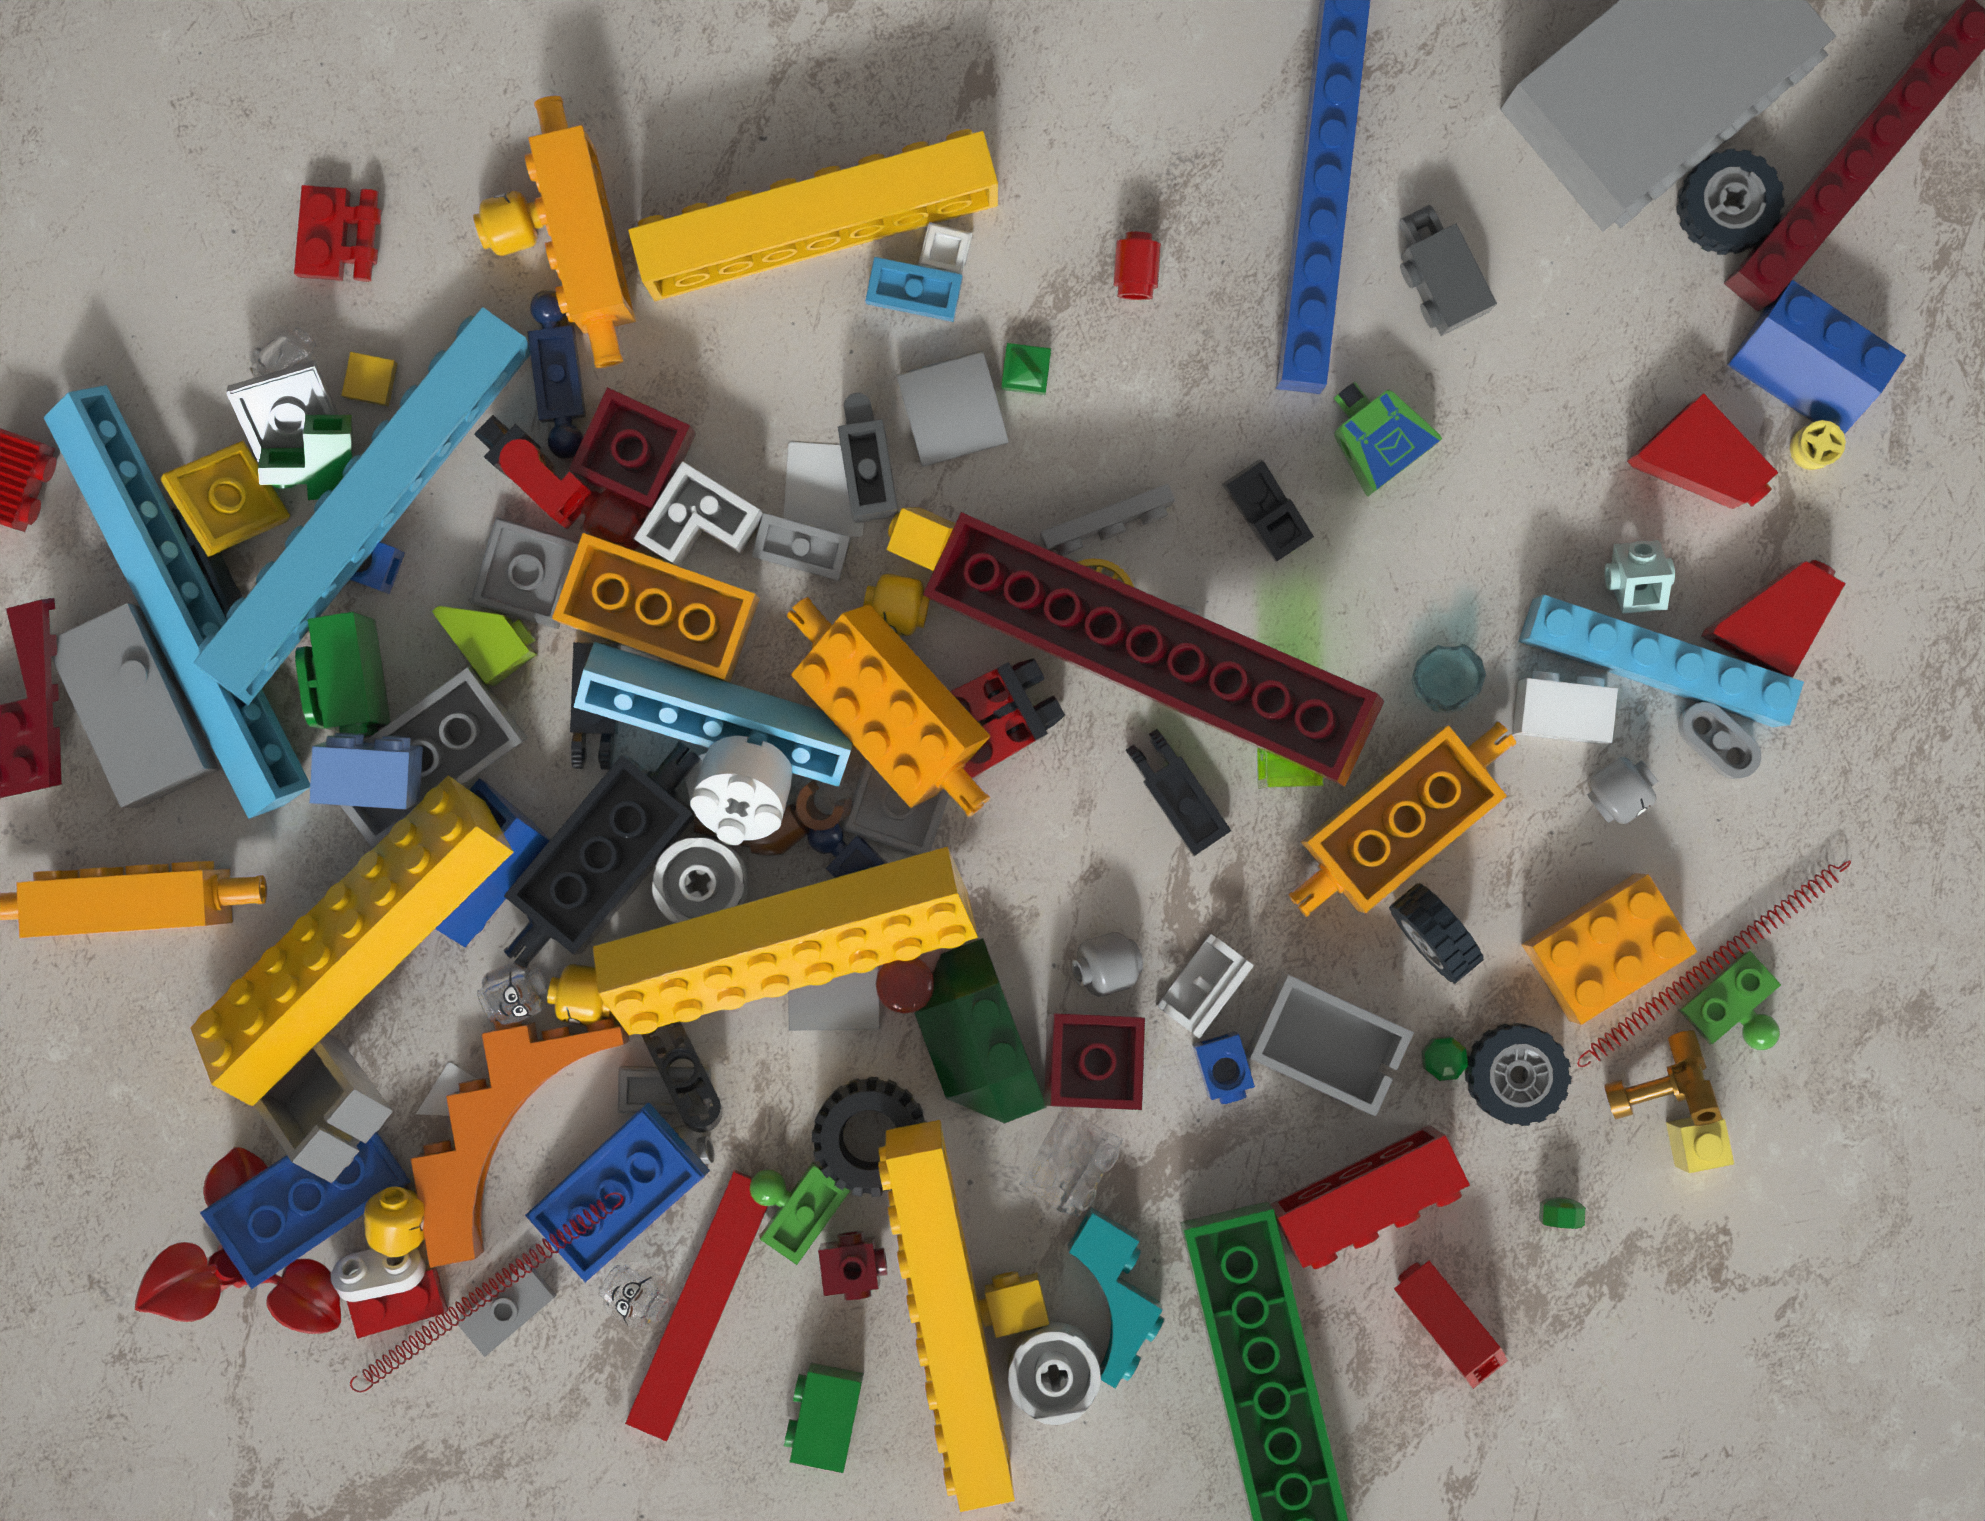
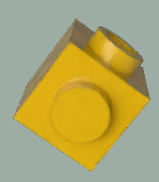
(919, 536)
(1013, 1304)

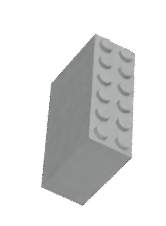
(1658, 92)

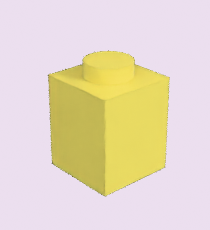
(1699, 1146)

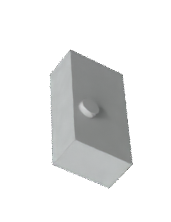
(132, 707)
(460, 734)

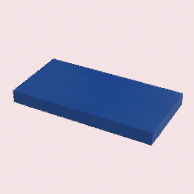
(640, 1162)
(293, 1210)

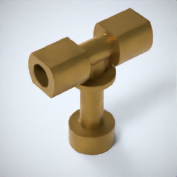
(1684, 1080)

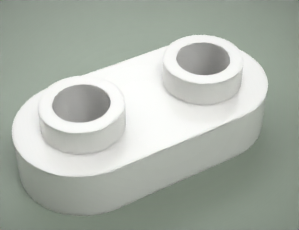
(376, 1274)

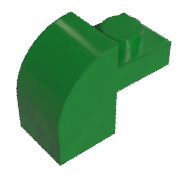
(318, 464)

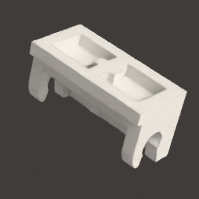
(1205, 985)

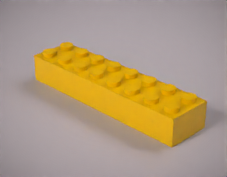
(815, 215)
(349, 941)
(785, 942)
(946, 1315)

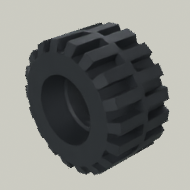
(830, 1124)

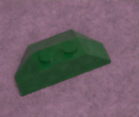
(976, 1038)

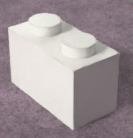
(1565, 709)

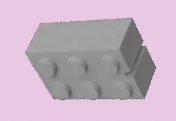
(1328, 1043)
(324, 1109)

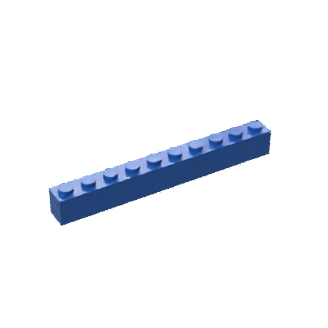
(1323, 195)

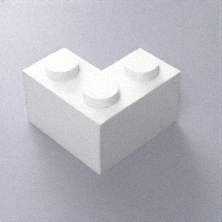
(696, 505)

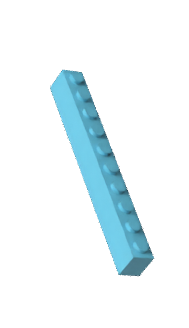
(363, 505)
(172, 594)

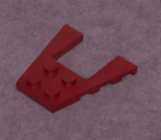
(27, 735)

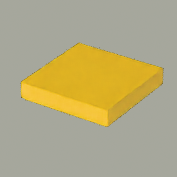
(224, 498)

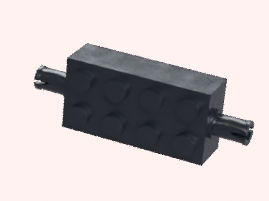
(601, 854)

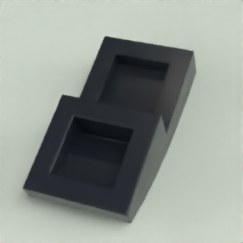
(1268, 510)

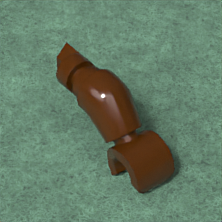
(794, 824)

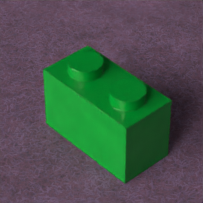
(825, 1417)

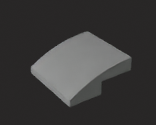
(952, 408)

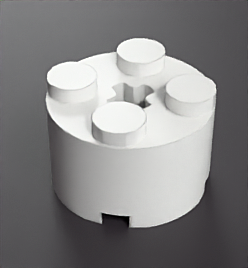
(742, 789)
(705, 856)
(1078, 1382)

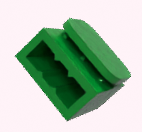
(343, 675)

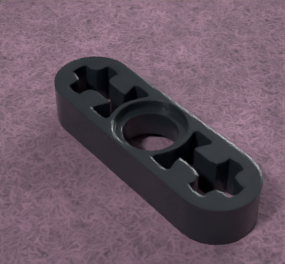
(706, 1093)

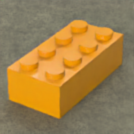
(656, 607)

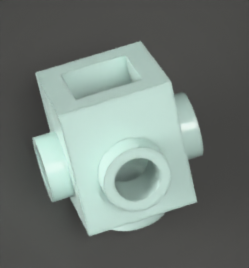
(1640, 576)

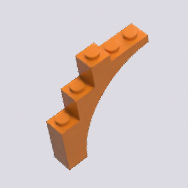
(454, 1178)

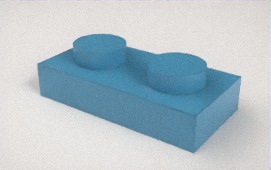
(914, 289)

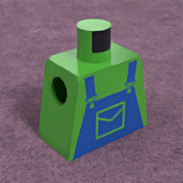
(1380, 436)

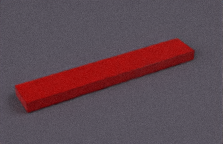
(698, 1310)

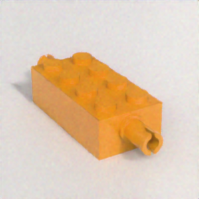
(581, 230)
(889, 705)
(1403, 819)
(140, 900)

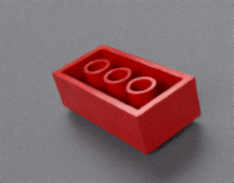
(1370, 1196)

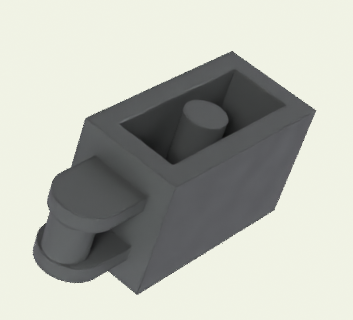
(1443, 273)
(866, 462)

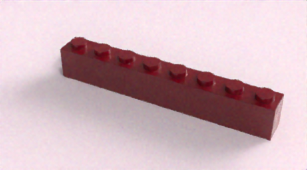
(1861, 156)

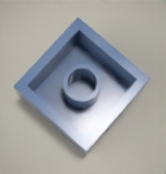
(366, 773)

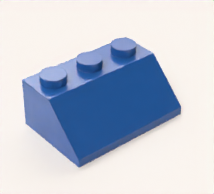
(1816, 358)
(526, 842)

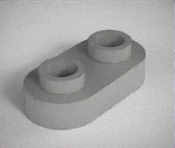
(1718, 739)

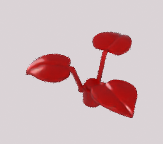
(189, 1285)

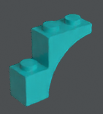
(1134, 1315)

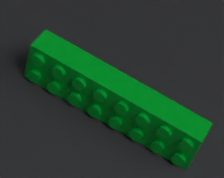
(1263, 1366)

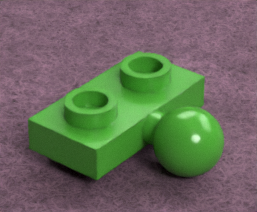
(1732, 1000)
(801, 1211)

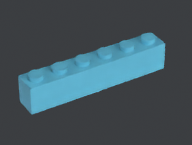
(1660, 661)
(708, 710)

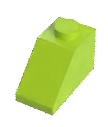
(488, 641)

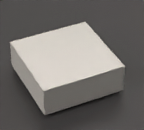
(945, 248)

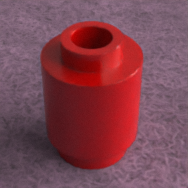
(1137, 266)

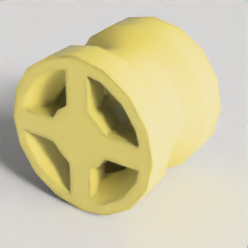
(1826, 440)

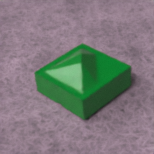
(1026, 369)

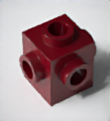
(839, 1277)

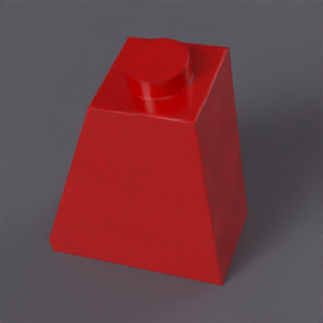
(1707, 457)
(1780, 618)
(1450, 1322)

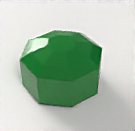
(1444, 1058)
(1562, 1213)

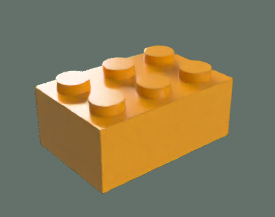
(1609, 948)

